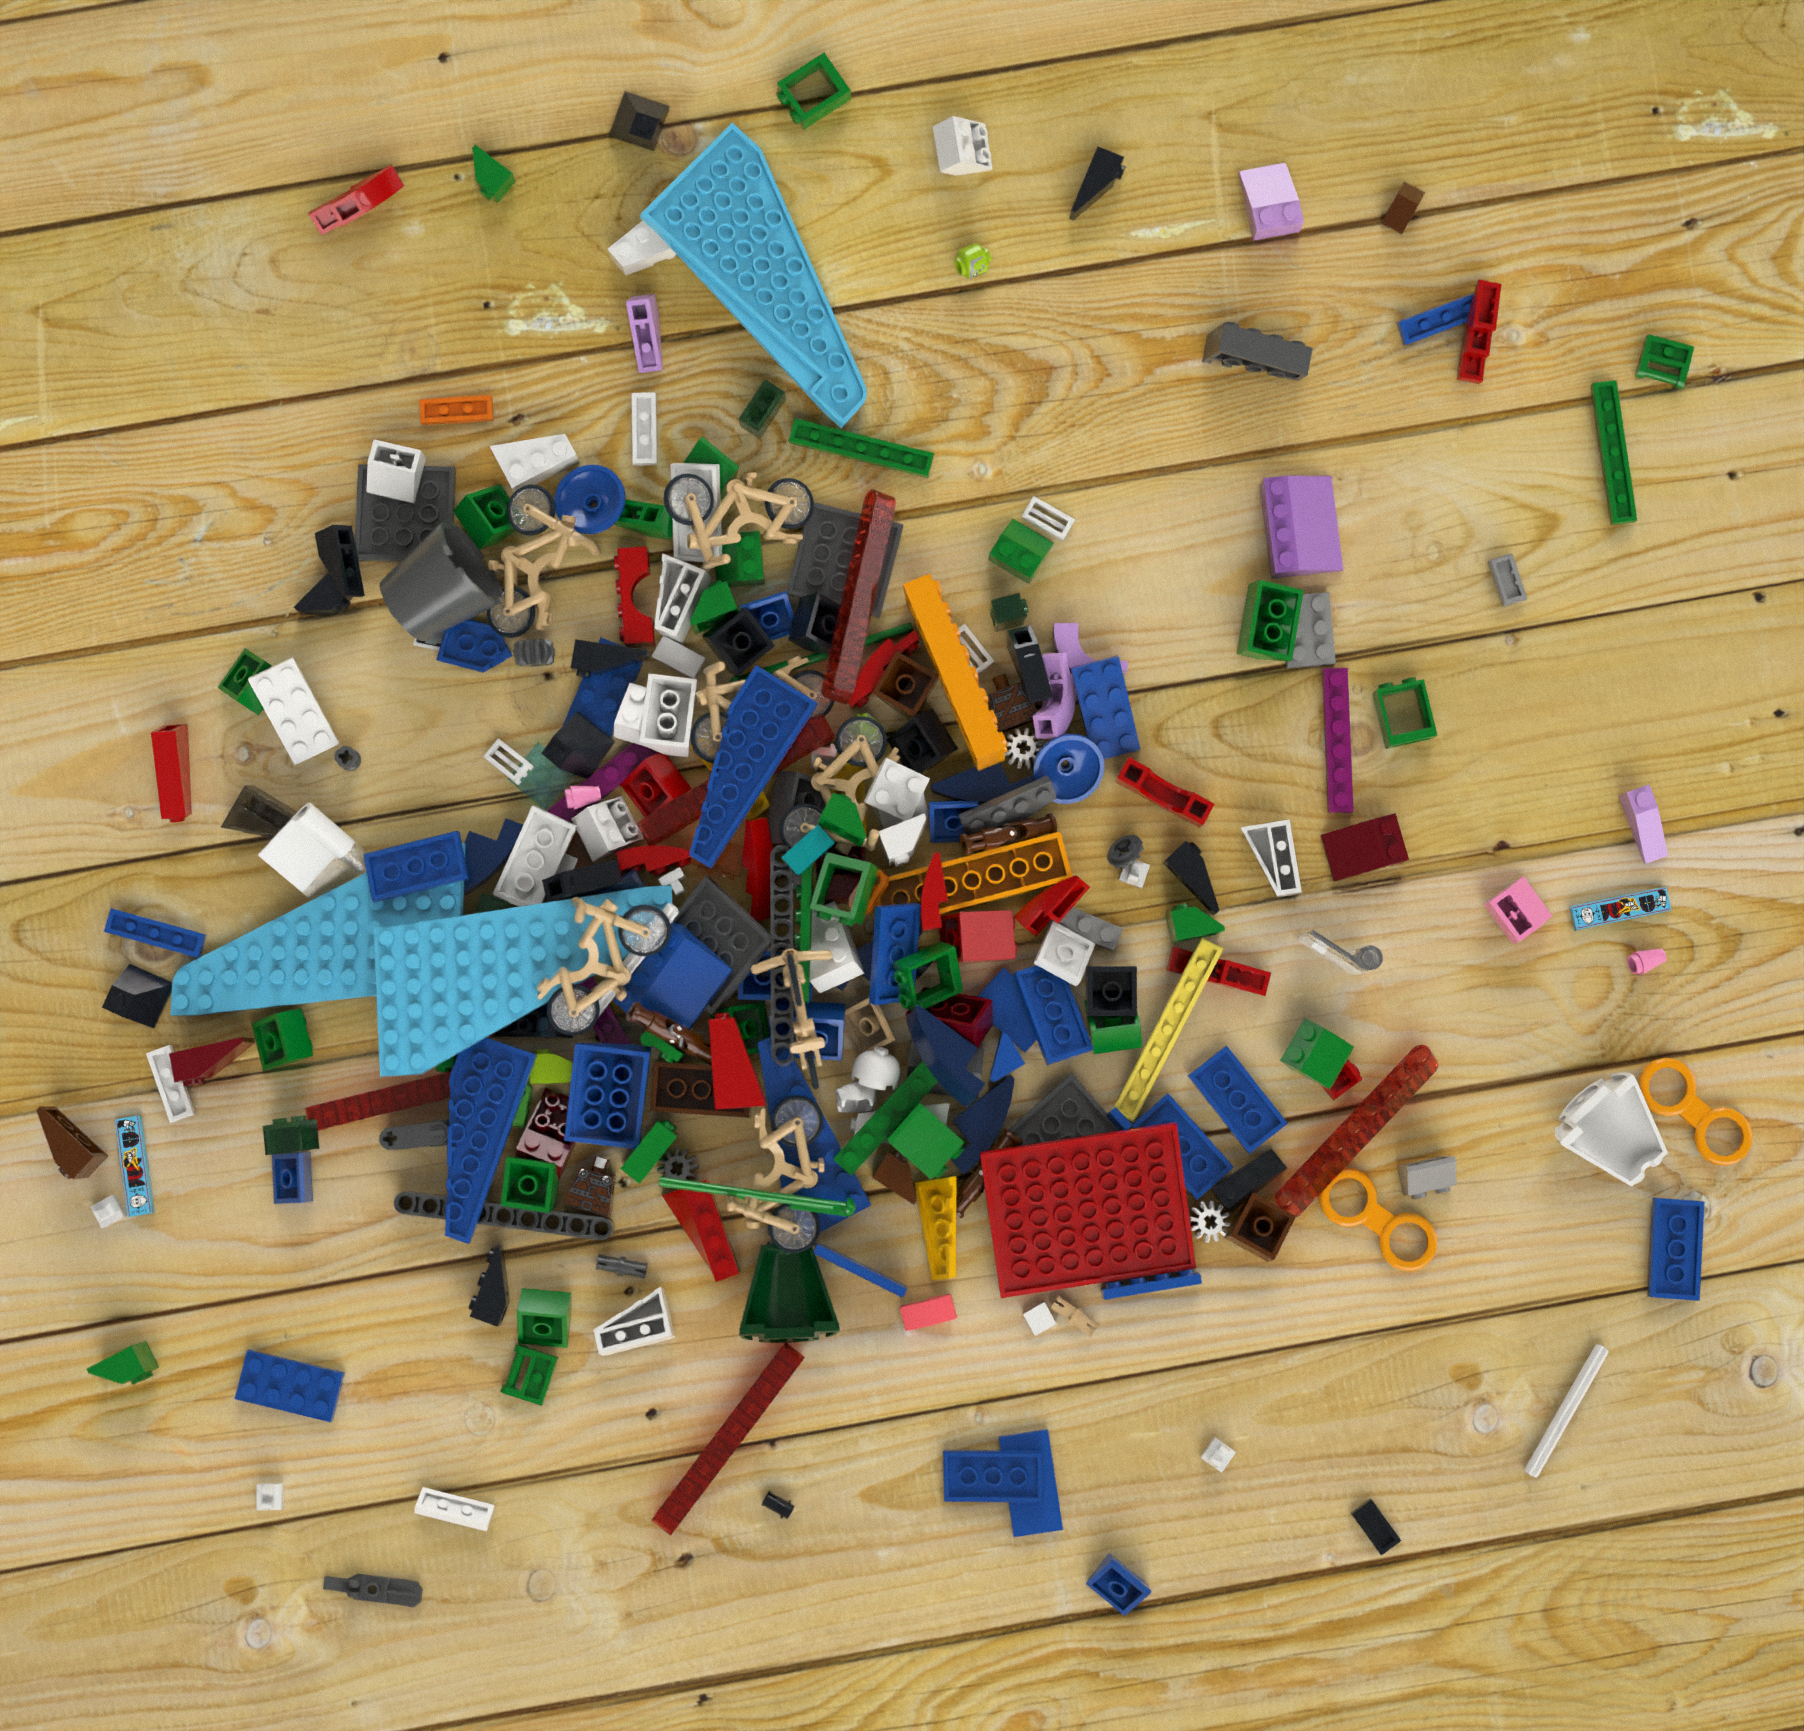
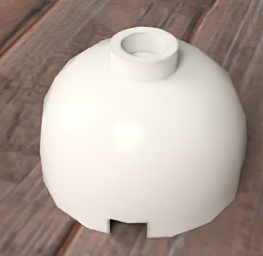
(877, 1069)

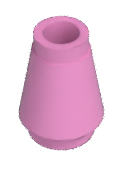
(581, 796)
(1643, 961)

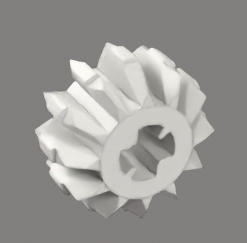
(1015, 752)
(1200, 1222)

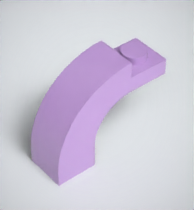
(1067, 641)
(1057, 712)

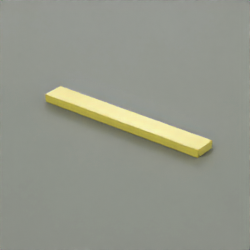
(1168, 1028)

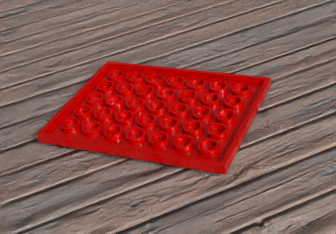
(1088, 1210)

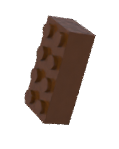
(687, 1091)

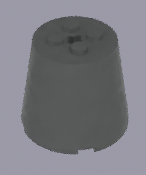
(440, 584)

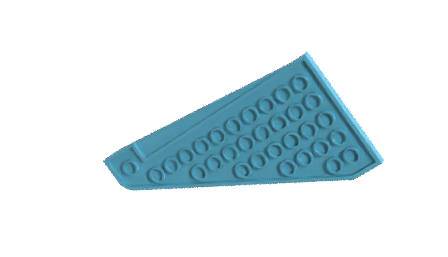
(743, 245)
(306, 954)
(476, 973)

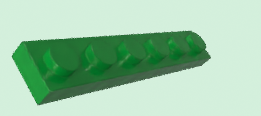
(861, 448)
(1613, 452)
(803, 917)
(886, 1119)

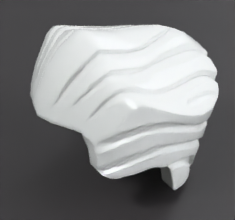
(855, 1098)

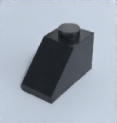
(323, 599)

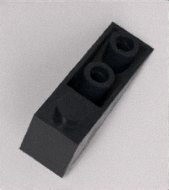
(1029, 664)
(582, 881)
(532, 1025)
(493, 1296)

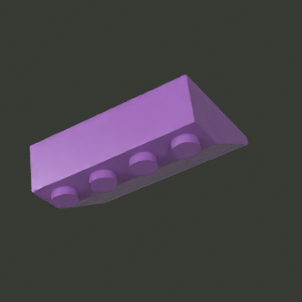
(1300, 525)

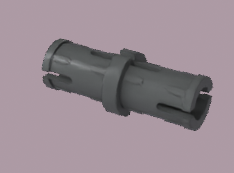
(621, 1266)

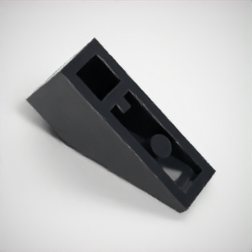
(1098, 180)
(339, 556)
(599, 658)
(1191, 871)
(1248, 1179)

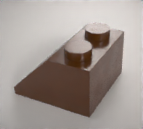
(905, 685)
(896, 1176)
(1260, 1227)

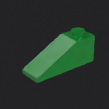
(646, 519)

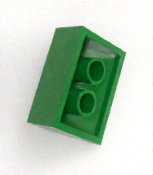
(1270, 621)

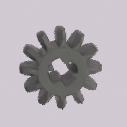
(534, 652)
(680, 1159)

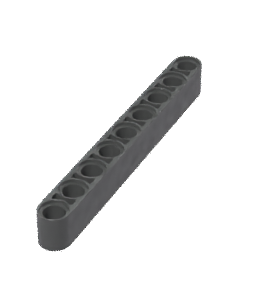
(781, 943)
(516, 1220)

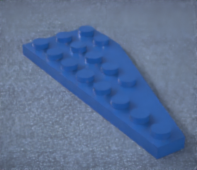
(753, 743)
(482, 1108)
(834, 1181)

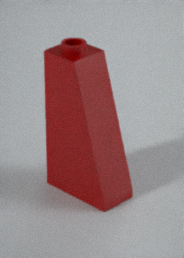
(172, 771)
(732, 1068)

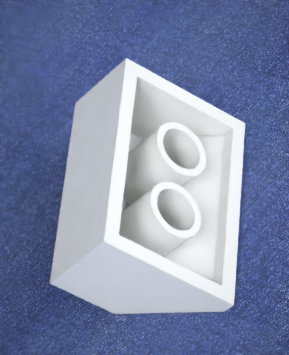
(668, 714)
(901, 840)

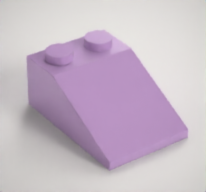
(1271, 201)

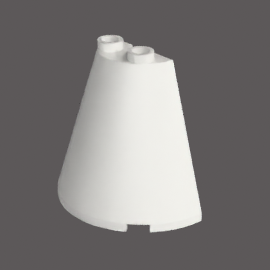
(1612, 1128)

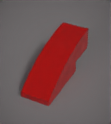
(933, 894)
(1051, 904)

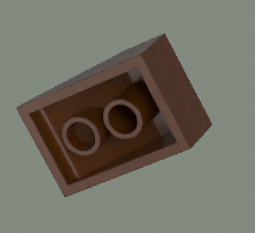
(69, 1145)

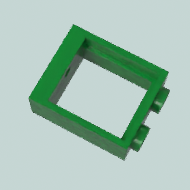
(841, 90)
(1409, 684)
(863, 892)
(948, 973)
(650, 1150)

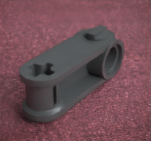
(414, 1136)

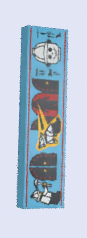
(1620, 908)
(134, 1166)

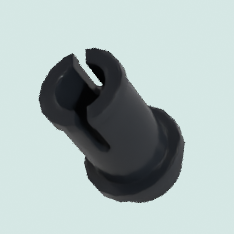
(778, 1505)

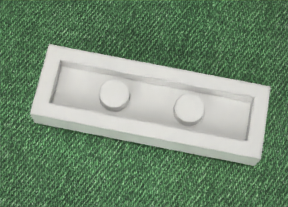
(644, 429)
(174, 1095)
(454, 1509)

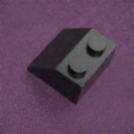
(814, 623)
(738, 641)
(922, 742)
(1111, 990)

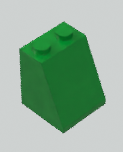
(926, 1141)

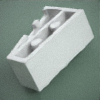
(639, 249)
(534, 459)
(678, 597)
(1276, 854)
(845, 959)
(637, 1326)

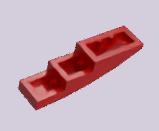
(1478, 331)
(756, 859)
(1225, 973)

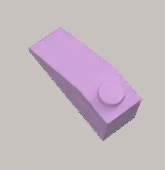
(645, 332)
(1645, 823)

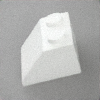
(630, 715)

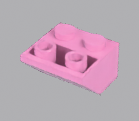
(1518, 910)

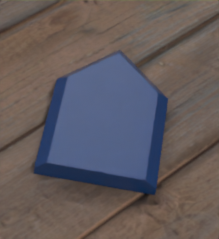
(473, 646)

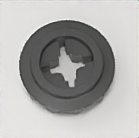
(1128, 843)

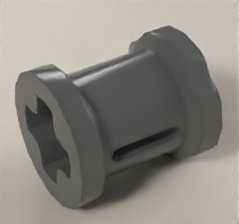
(350, 765)

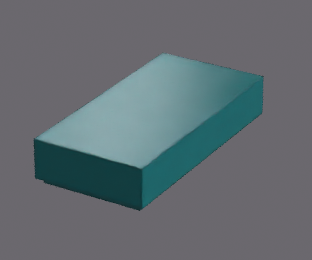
(808, 850)

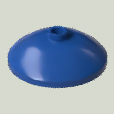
(588, 486)
(1081, 773)

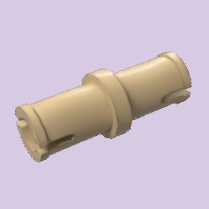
(1074, 1316)

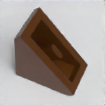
(1403, 208)

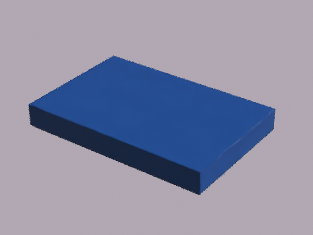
(1009, 1010)

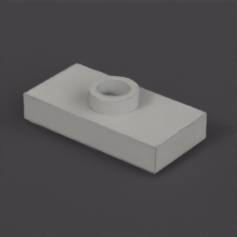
(1507, 580)

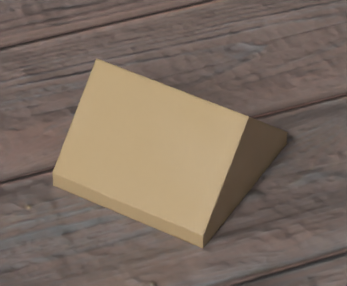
(868, 1026)

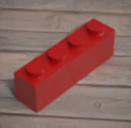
(705, 1228)

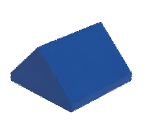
(773, 614)
(945, 822)
(1006, 1058)
(292, 1178)
(1118, 1585)

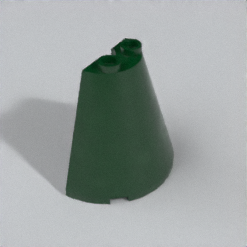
(787, 1299)

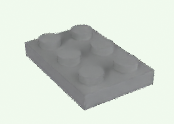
(1314, 633)

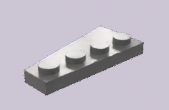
(1009, 807)

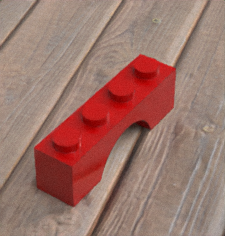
(633, 567)
(1164, 794)

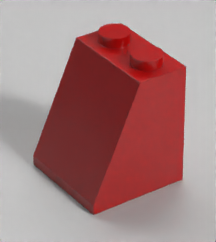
(980, 935)

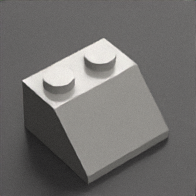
(1428, 1175)

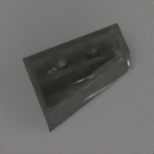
(258, 813)

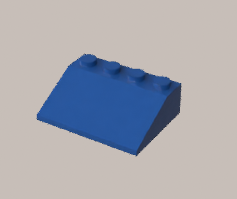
(677, 978)
(607, 1094)

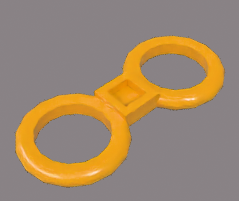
(1696, 1112)
(1380, 1221)

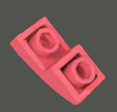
(928, 1312)

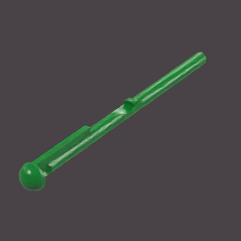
(818, 657)
(797, 1202)

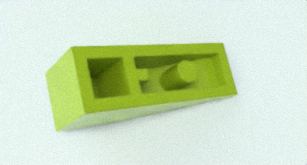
(550, 1068)

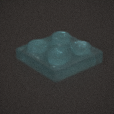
(544, 780)

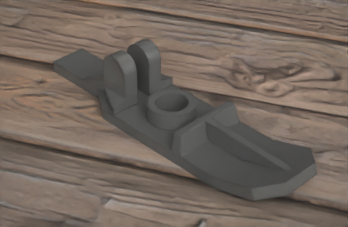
(389, 1589)

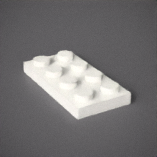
(711, 475)
(293, 710)
(534, 857)

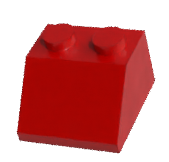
(654, 784)

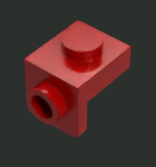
(1346, 1079)

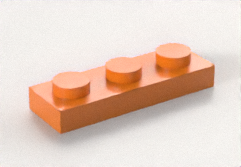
(456, 410)

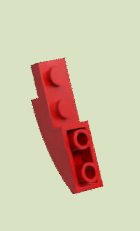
(357, 200)
(876, 666)
(653, 857)

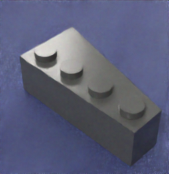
(1257, 351)

